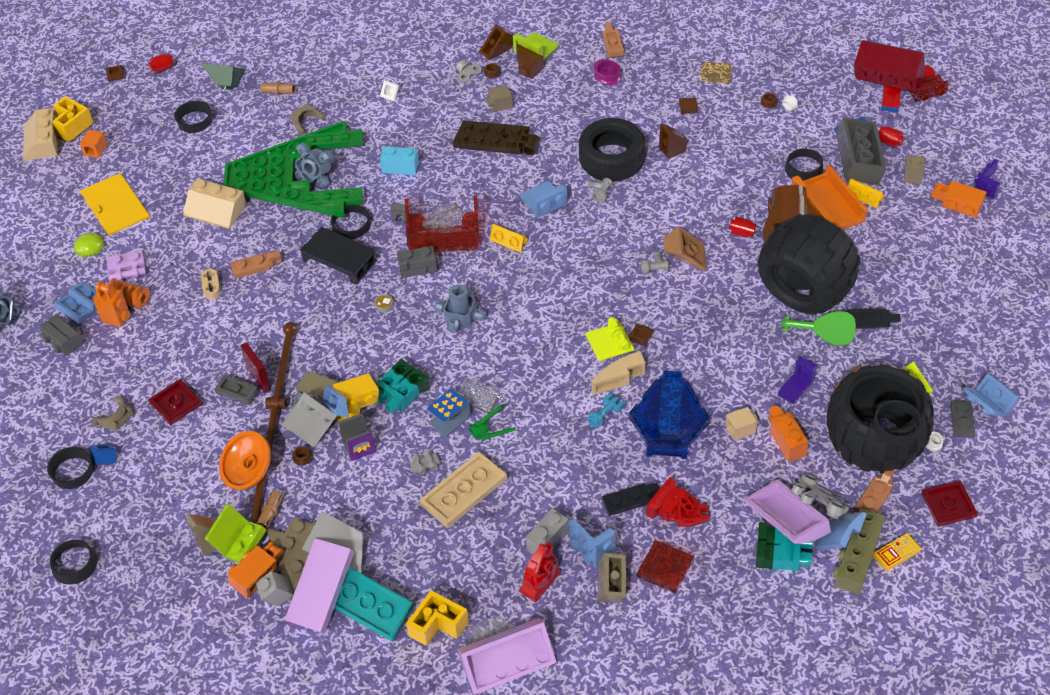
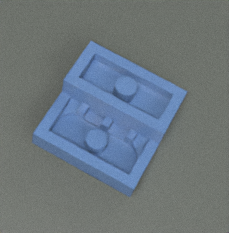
(78, 304)
(841, 531)

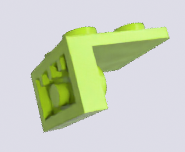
(535, 43)
(234, 534)

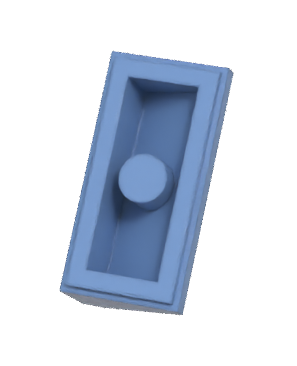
(335, 401)

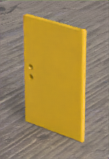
(114, 204)

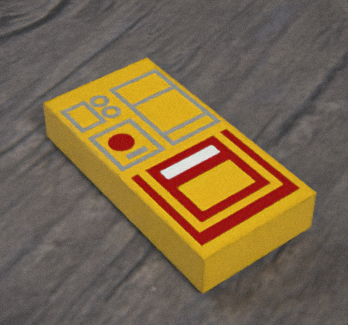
(896, 552)

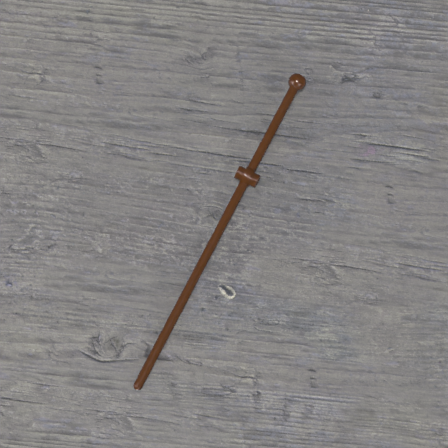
(274, 403)

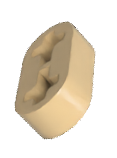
(206, 285)

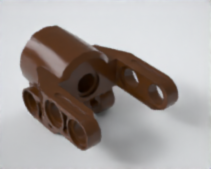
(785, 204)

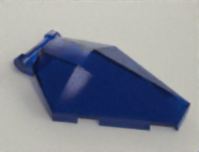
(669, 416)

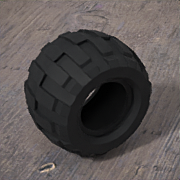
(809, 256)
(860, 397)

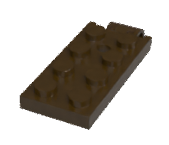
(496, 138)

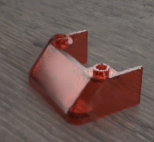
(457, 239)

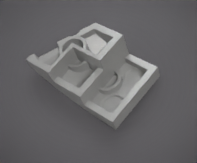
(337, 532)

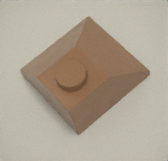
(685, 248)

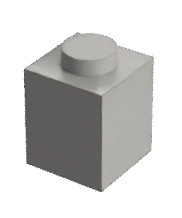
(274, 588)

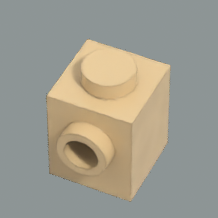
(741, 423)

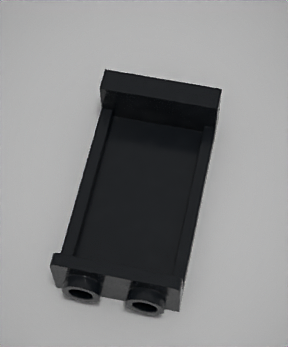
(339, 253)

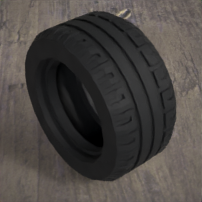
(612, 166)

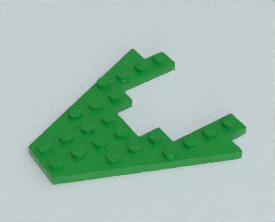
(270, 173)

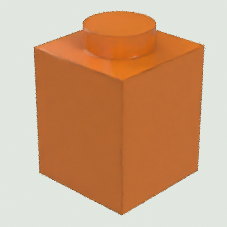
(93, 143)

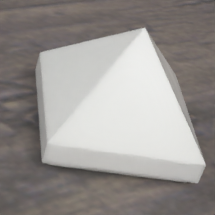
(389, 90)

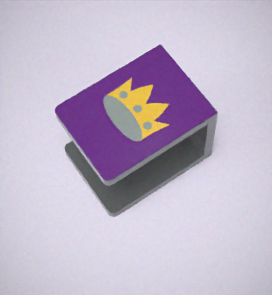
(356, 438)

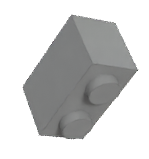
(550, 529)

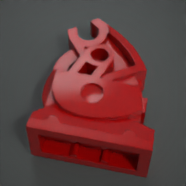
(676, 505)
(540, 572)

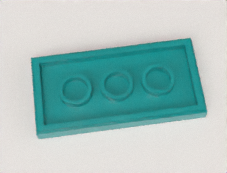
(373, 604)

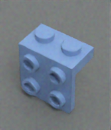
(544, 198)
(993, 396)
(591, 548)

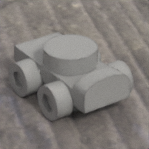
(421, 466)

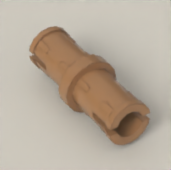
(278, 88)
(269, 509)

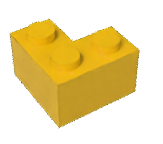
(71, 118)
(358, 392)
(436, 614)

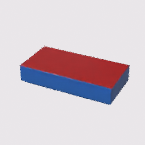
(890, 99)

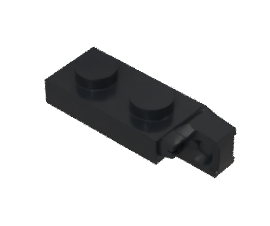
(873, 318)
(629, 498)

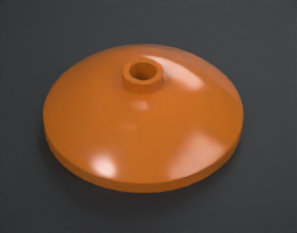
(244, 460)

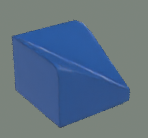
(102, 454)

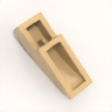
(618, 373)

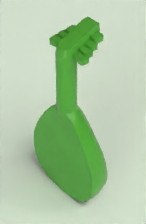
(835, 327)

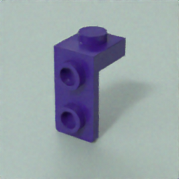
(984, 181)
(801, 379)

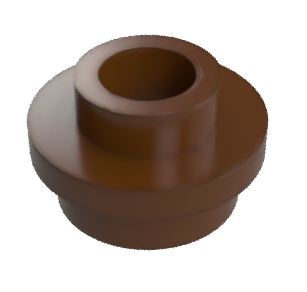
(491, 70)
(769, 100)
(302, 451)

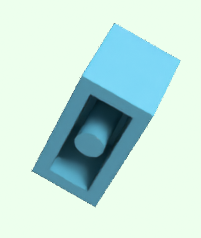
(399, 160)

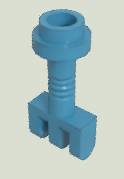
(596, 418)

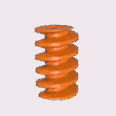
(134, 295)

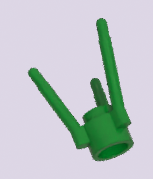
(480, 428)

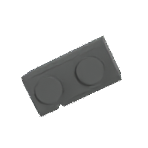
(417, 262)
(60, 335)

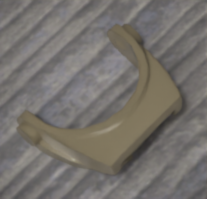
(304, 111)
(117, 419)

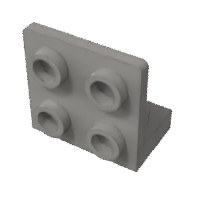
(309, 419)

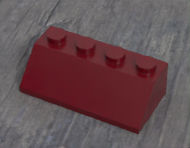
(890, 66)

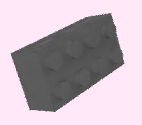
(860, 150)

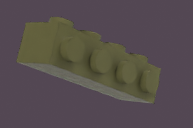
(859, 554)

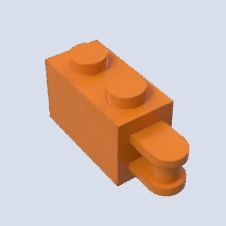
(960, 197)
(111, 304)
(787, 434)
(254, 567)

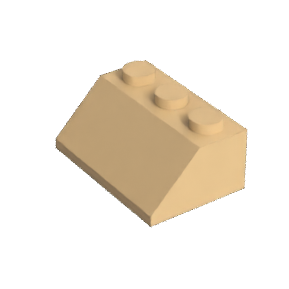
(40, 135)
(214, 203)

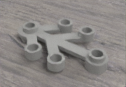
(831, 500)

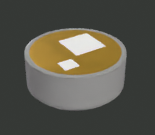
(384, 303)

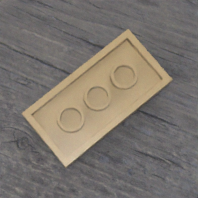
(463, 489)

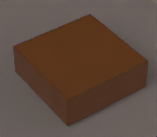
(115, 73)
(688, 105)
(641, 334)

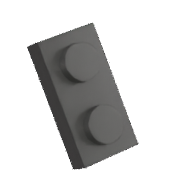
(236, 390)
(962, 419)

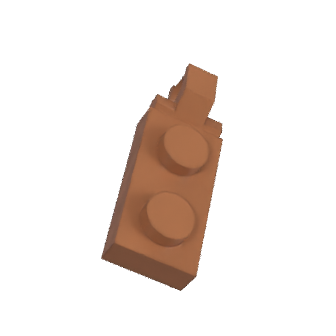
(612, 41)
(255, 264)
(876, 493)

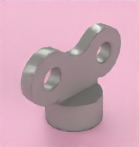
(467, 70)

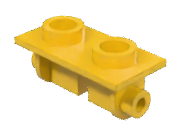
(866, 193)
(507, 238)

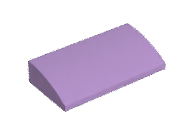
(788, 514)
(319, 585)
(507, 655)

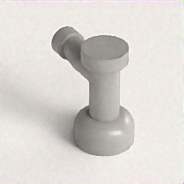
(600, 194)
(658, 264)

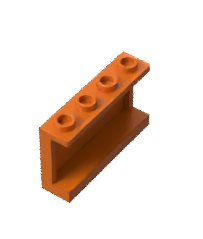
(833, 199)

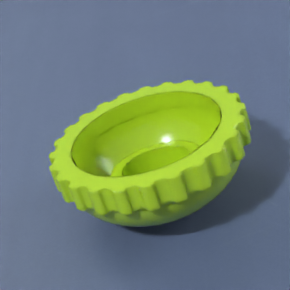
(88, 244)

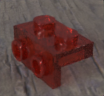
(932, 87)

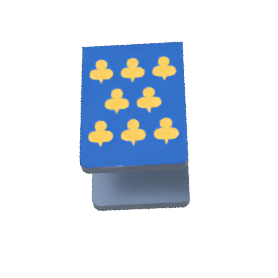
(449, 412)

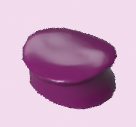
(607, 72)

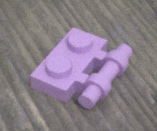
(126, 265)

